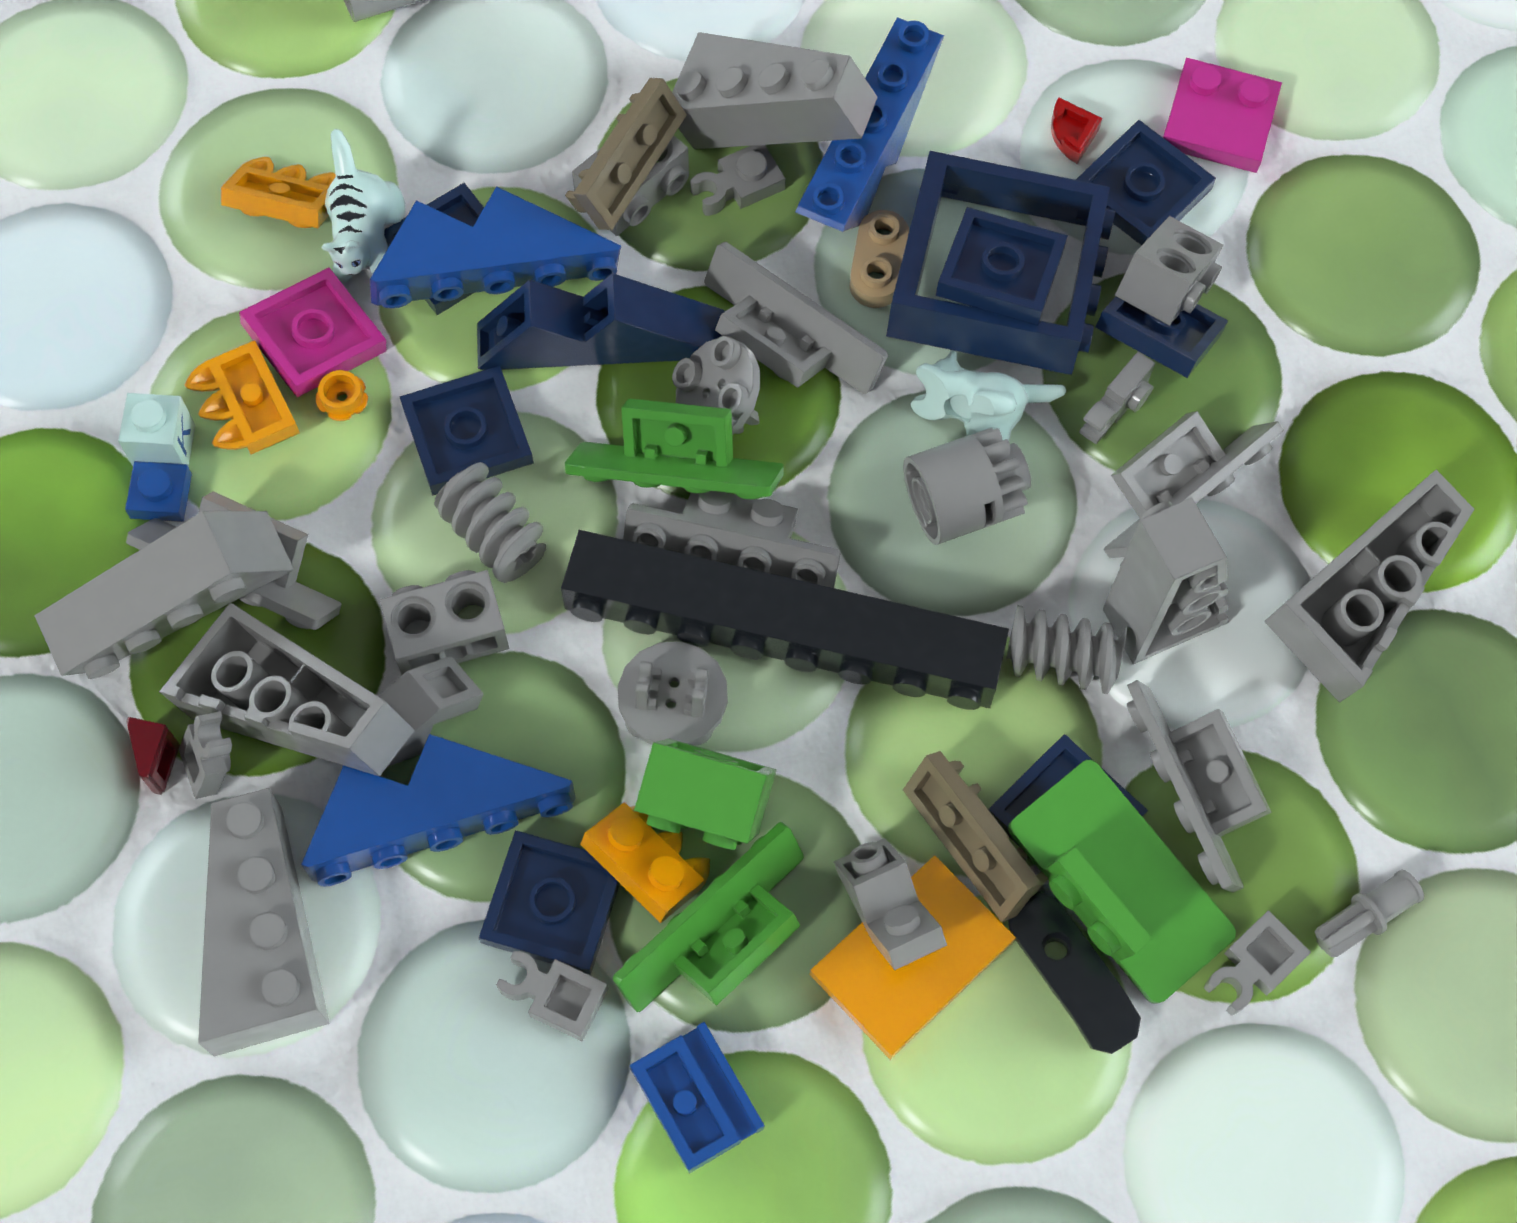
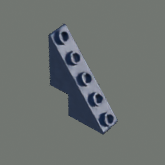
(609, 325)

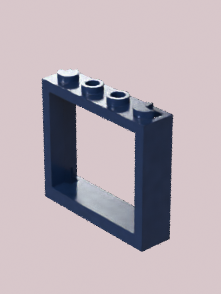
(985, 332)

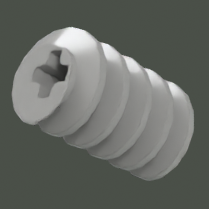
(489, 524)
(1065, 649)

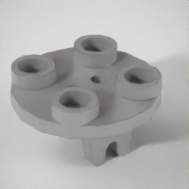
(721, 376)
(698, 698)

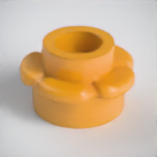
(340, 383)

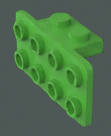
(1122, 882)

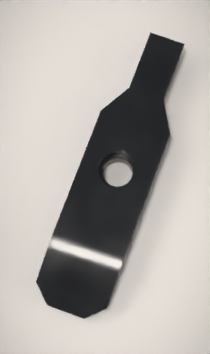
(1080, 978)

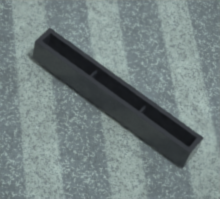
(784, 620)

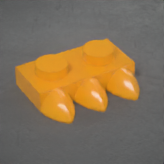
(278, 194)
(244, 395)
(646, 861)

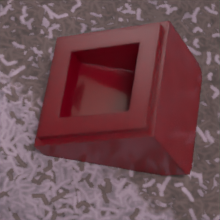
(154, 752)

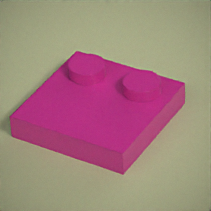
(1222, 114)
(312, 331)

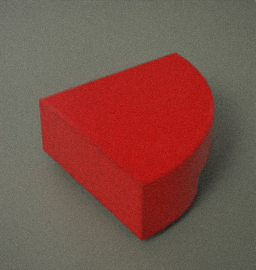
(1073, 129)

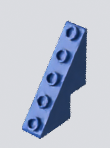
(853, 168)
(502, 251)
(447, 798)

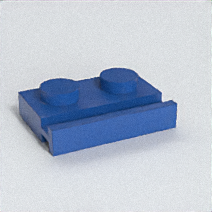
(696, 1097)

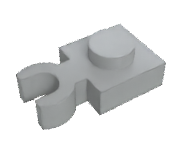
(743, 175)
(1125, 392)
(205, 754)
(1261, 958)
(562, 998)

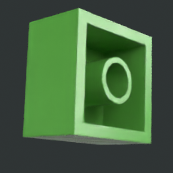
(704, 792)

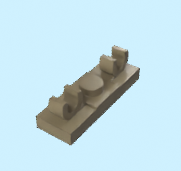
(628, 154)
(973, 835)

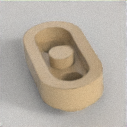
(879, 255)

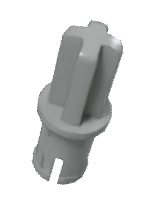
(1369, 913)

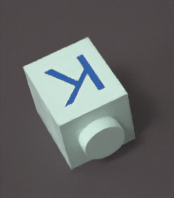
(156, 429)

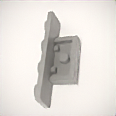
(787, 327)
(1185, 465)
(736, 533)
(284, 596)
(1209, 777)

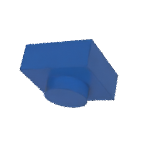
(158, 491)

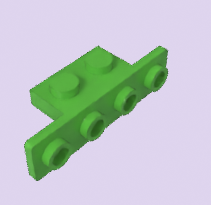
(678, 449)
(722, 930)

